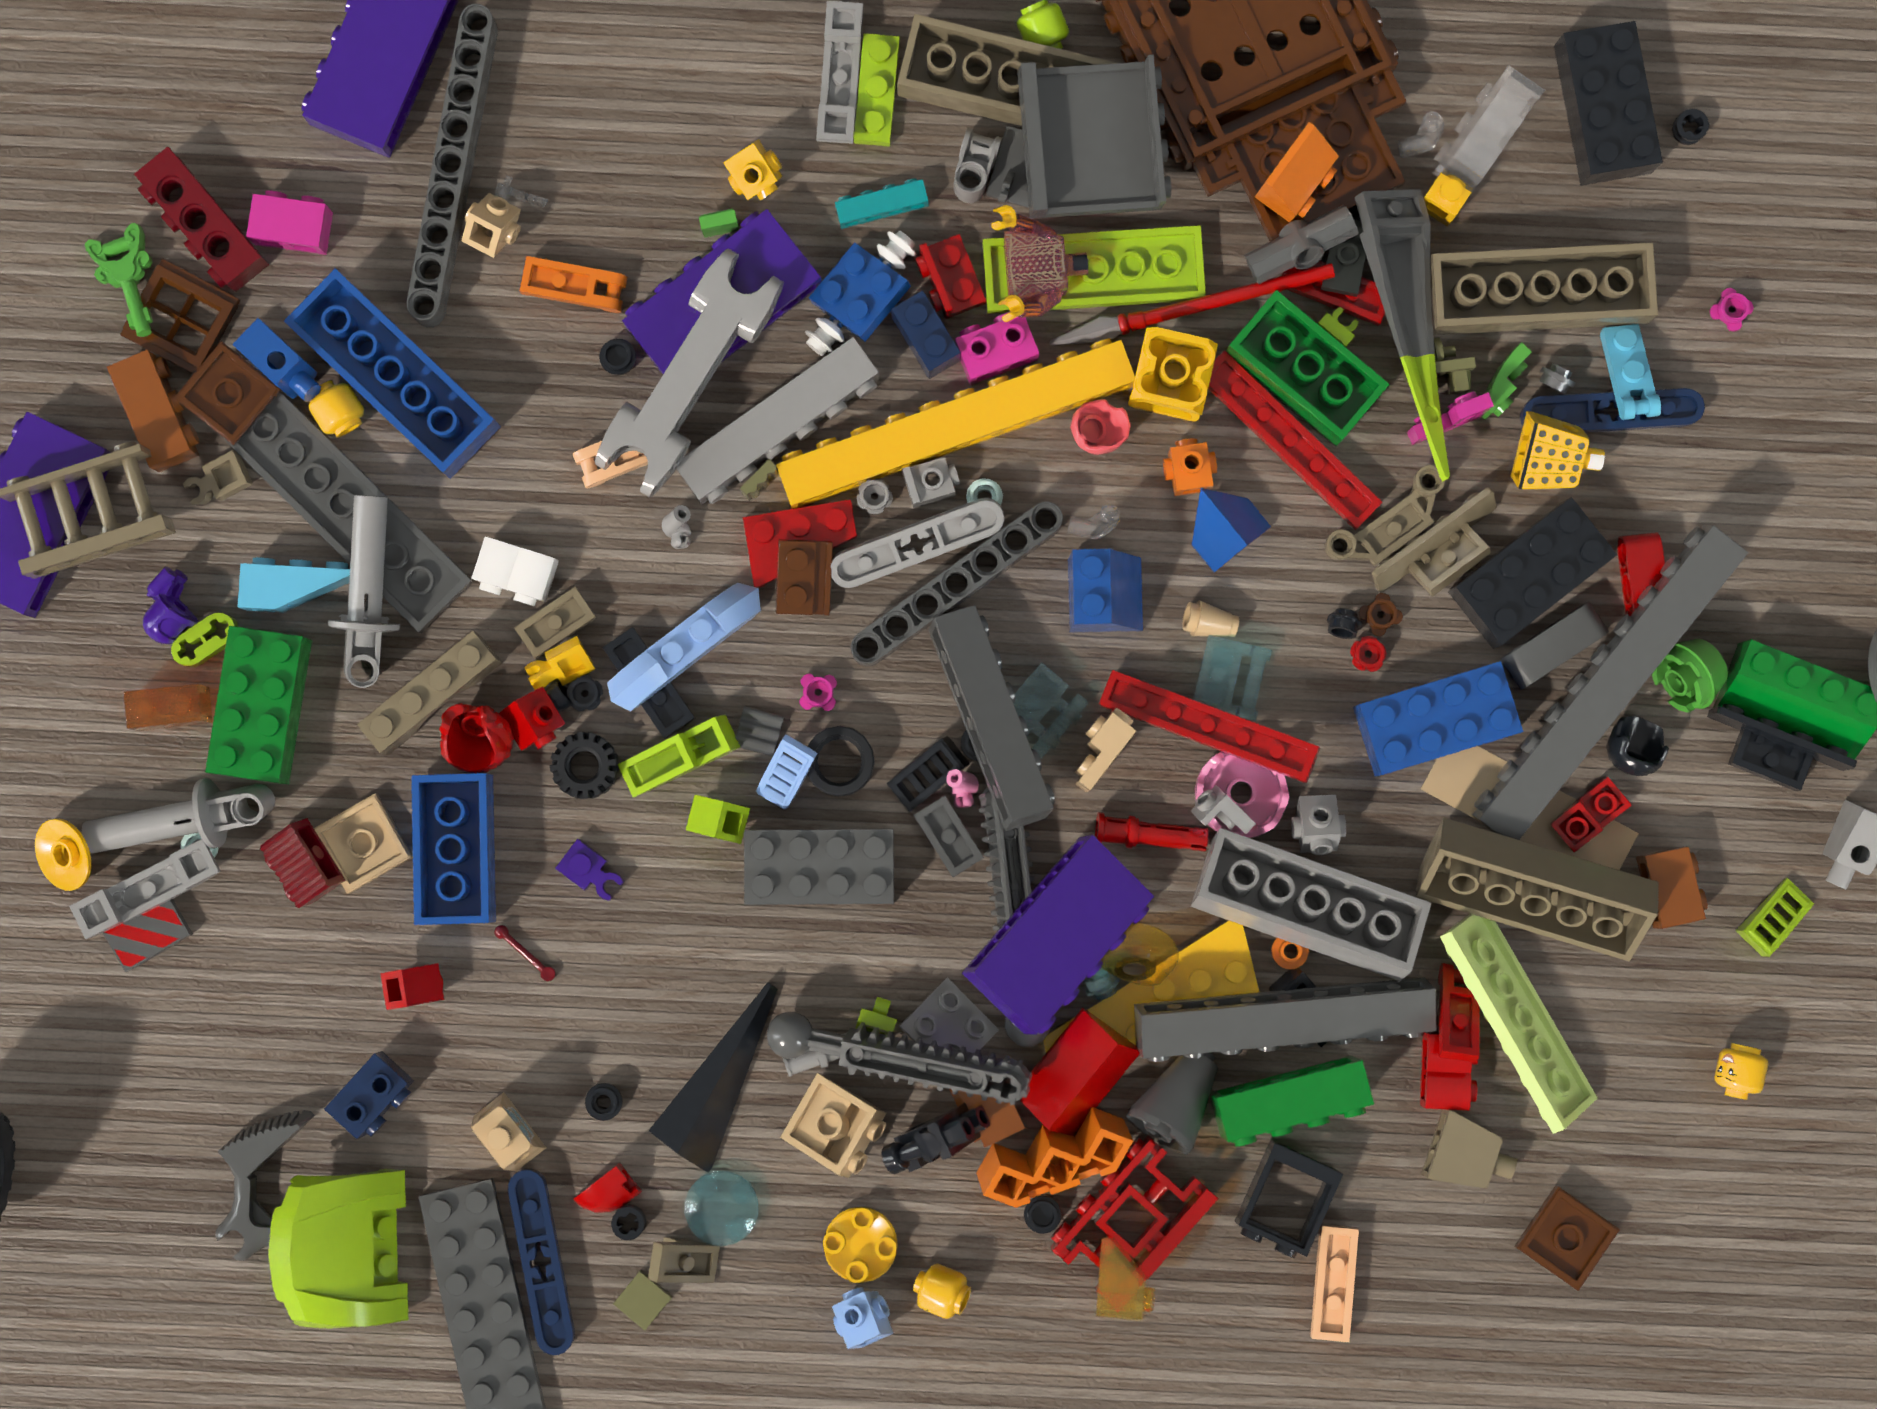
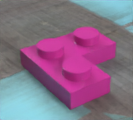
(1462, 411)

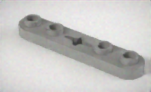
(951, 531)

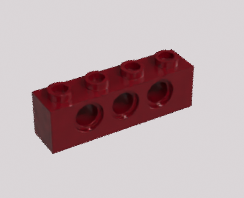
(169, 172)

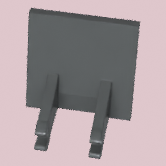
(1009, 174)

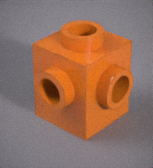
(1187, 480)

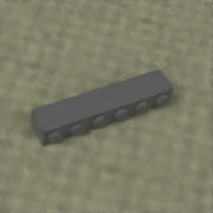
(991, 718)

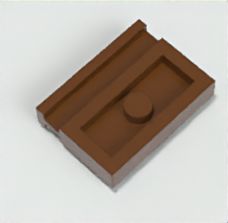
(803, 577)

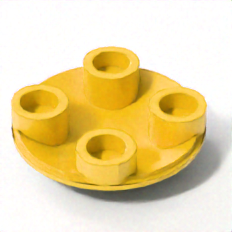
(860, 1244)

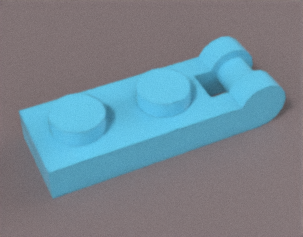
(1629, 371)

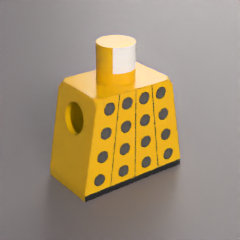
(1552, 454)

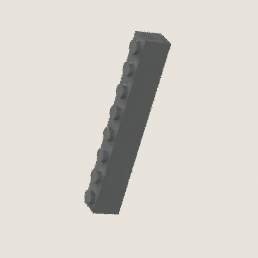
(1285, 1018)

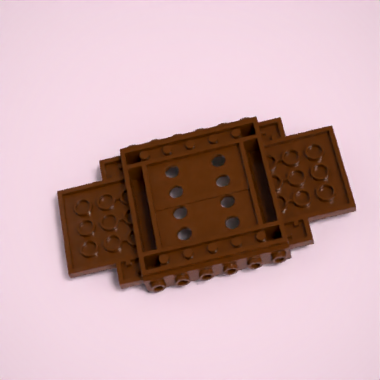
(1255, 112)

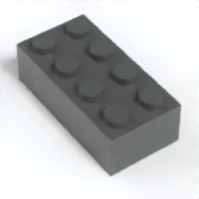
(818, 867)

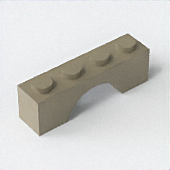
(416, 701)

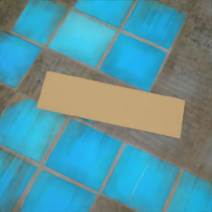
(1468, 773)

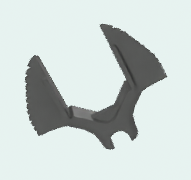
(245, 1156)

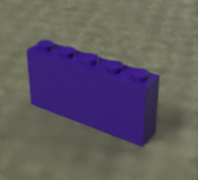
(376, 69)
(763, 252)
(35, 451)
(1059, 935)

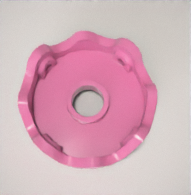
(1267, 788)

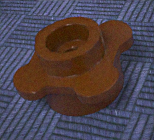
(1383, 604)

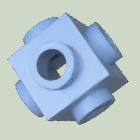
(862, 1318)

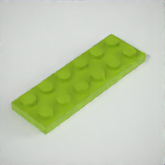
(1122, 268)

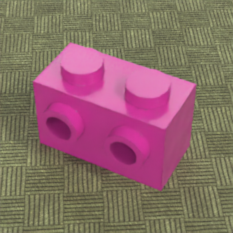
(996, 348)

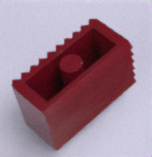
(301, 863)

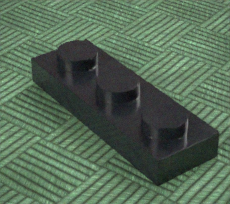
(666, 706)

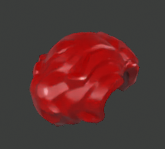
(475, 738)

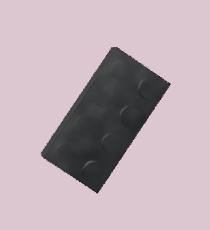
(1608, 103)
(1532, 573)

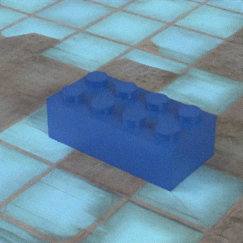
(1438, 719)
(453, 849)

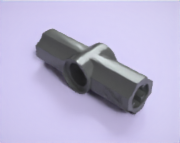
(1301, 244)

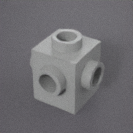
(1318, 824)

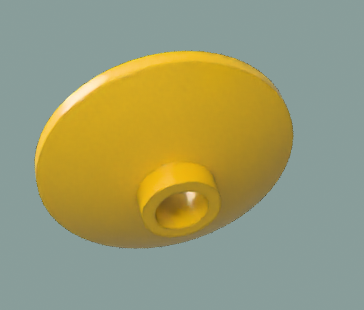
(63, 854)

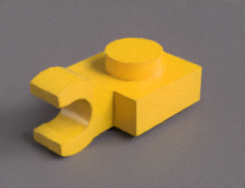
(563, 662)

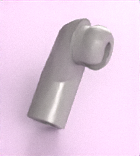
(676, 527)

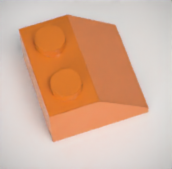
(1298, 175)

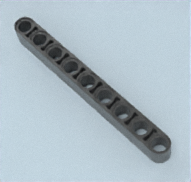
(446, 149)

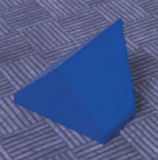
(1225, 526)

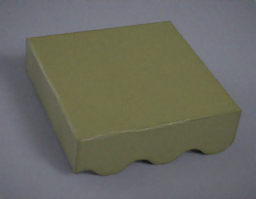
(759, 480)
(642, 1300)

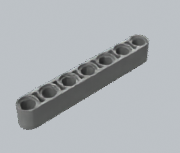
(969, 571)

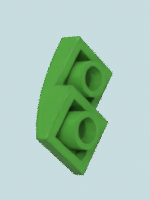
(1500, 387)

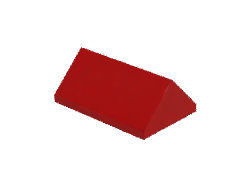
(1077, 1073)

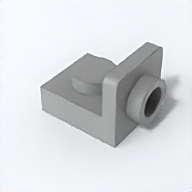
(1217, 803)

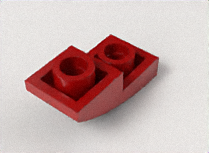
(1590, 814)

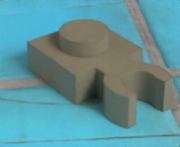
(223, 479)

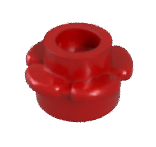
(1377, 650)

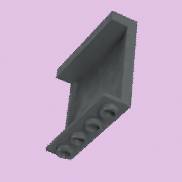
(1093, 139)

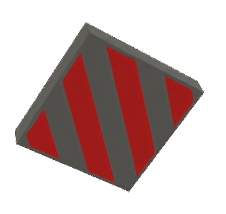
(147, 935)

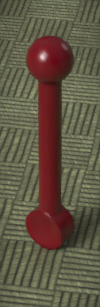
(547, 973)

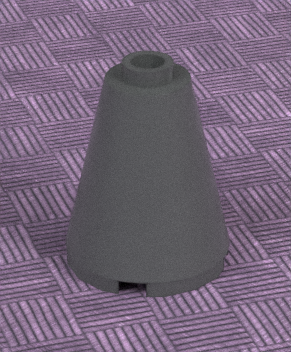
(1176, 1103)

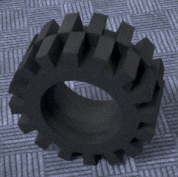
(562, 765)

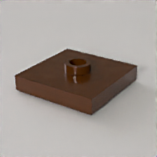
(227, 393)
(1567, 1238)

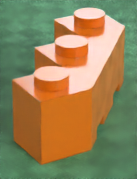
(1055, 1160)

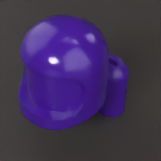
(167, 614)

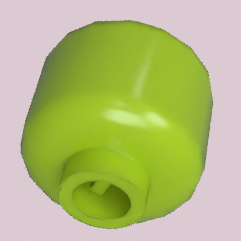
(1043, 24)

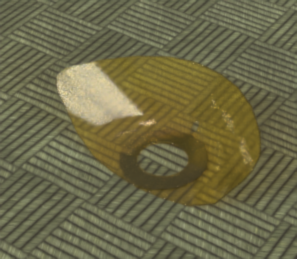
(1140, 941)

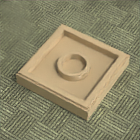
(364, 842)

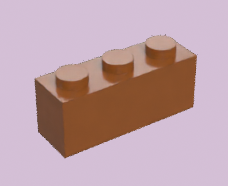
(154, 410)

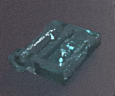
(1220, 672)

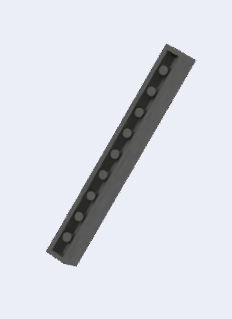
(1610, 681)

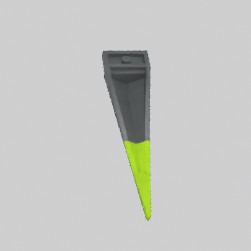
(1399, 256)

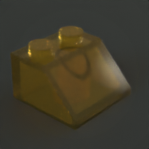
(1122, 1285)

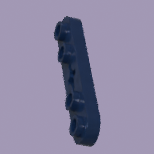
(1678, 409)
(548, 1298)

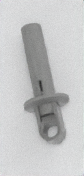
(366, 577)
(208, 813)

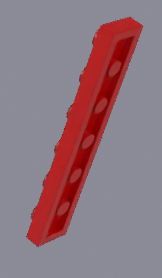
(1291, 441)
(1210, 726)

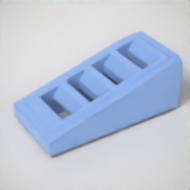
(784, 774)

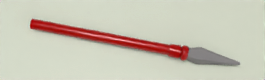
(1110, 327)

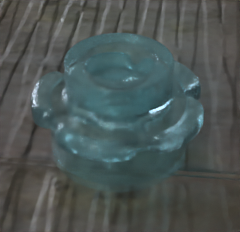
(1102, 985)

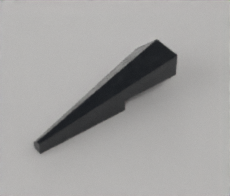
(702, 1109)

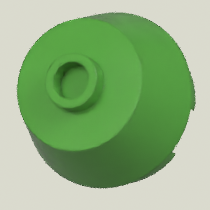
(1692, 674)

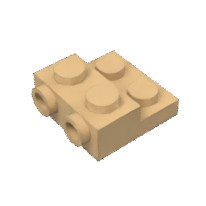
(1106, 740)
(834, 1126)

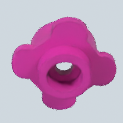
(1739, 302)
(812, 683)

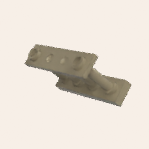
(113, 535)

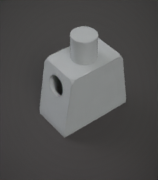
(1854, 830)

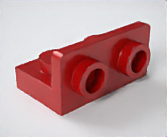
(951, 275)

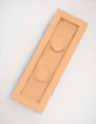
(1334, 1283)

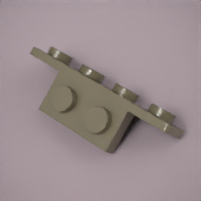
(1442, 551)

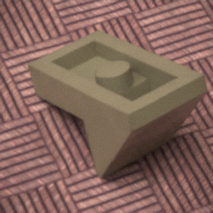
(683, 1261)

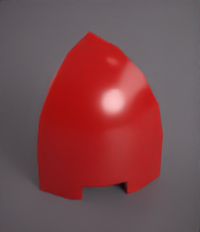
(609, 1191)

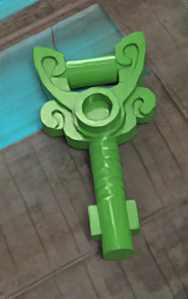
(125, 272)

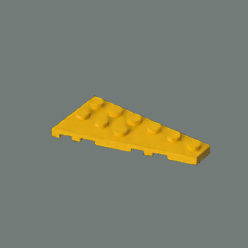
(1206, 968)

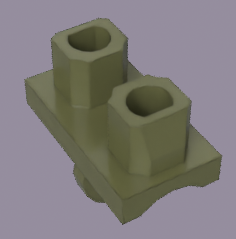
(1456, 370)

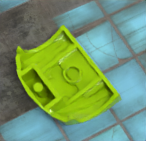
(338, 1250)

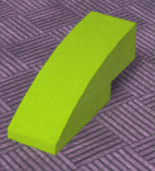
(679, 755)

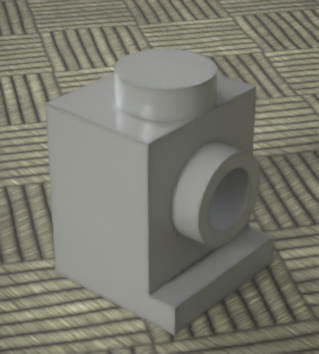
(920, 491)

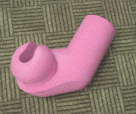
(963, 787)

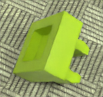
(1341, 333)
(878, 1017)

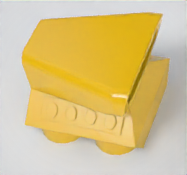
(1173, 374)

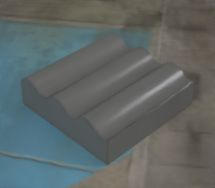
(759, 731)

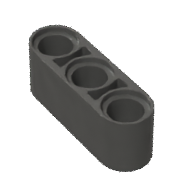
(1554, 645)

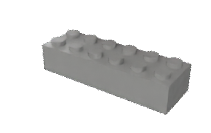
(1311, 905)

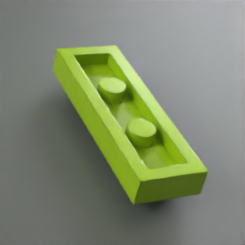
(876, 89)

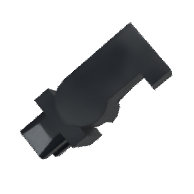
(935, 1138)

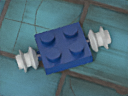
(860, 292)

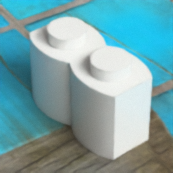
(514, 570)

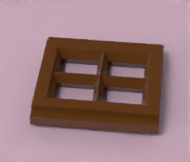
(196, 289)

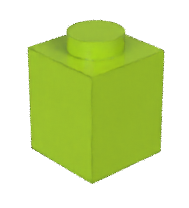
(717, 819)

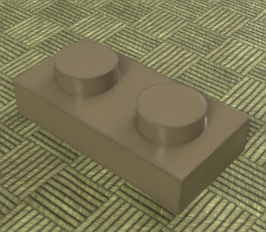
(555, 622)

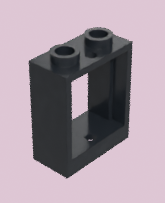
(1305, 1164)

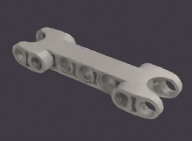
(657, 424)

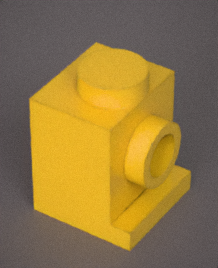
(1446, 198)

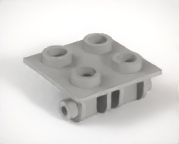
(950, 1019)

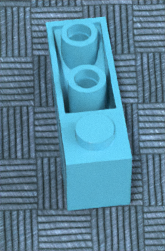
(282, 588)

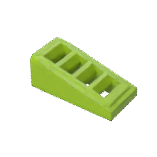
(1748, 931)

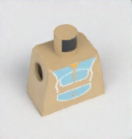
(506, 1134)

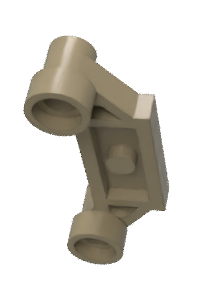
(1393, 527)

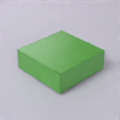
(718, 223)

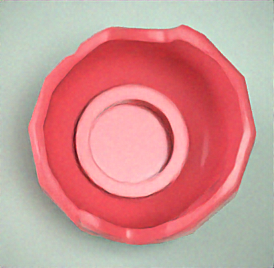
(1100, 427)

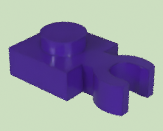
(585, 867)

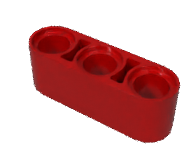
(1639, 564)

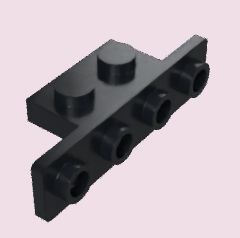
(1775, 753)

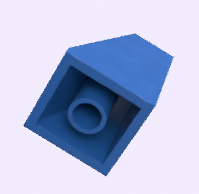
(1104, 591)

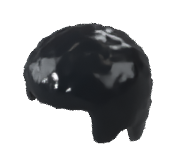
(1636, 746)

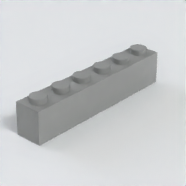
(778, 421)

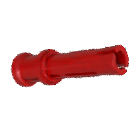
(1133, 832)

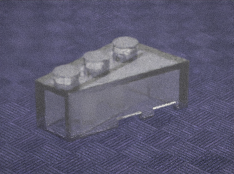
(1489, 129)

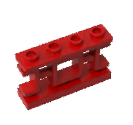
(1157, 1243)

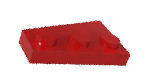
(817, 522)

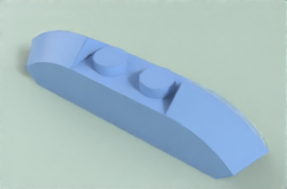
(684, 646)

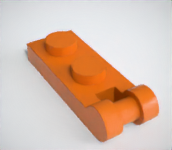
(572, 284)

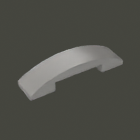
(840, 72)
(145, 890)

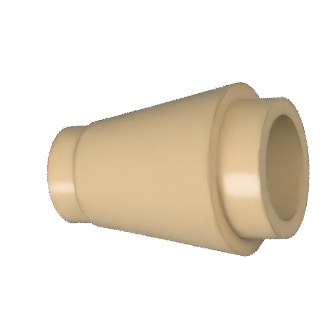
(1207, 620)

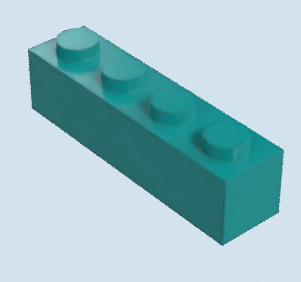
(881, 203)

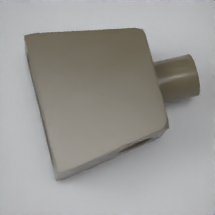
(1465, 1153)

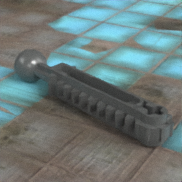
(1009, 882)
(902, 1058)

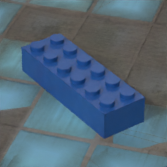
(392, 373)

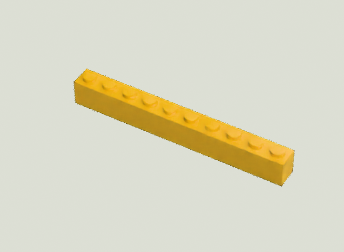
(955, 424)

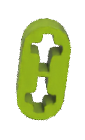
(200, 633)

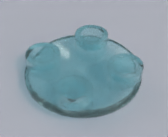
(721, 1208)

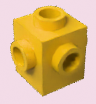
(743, 179)

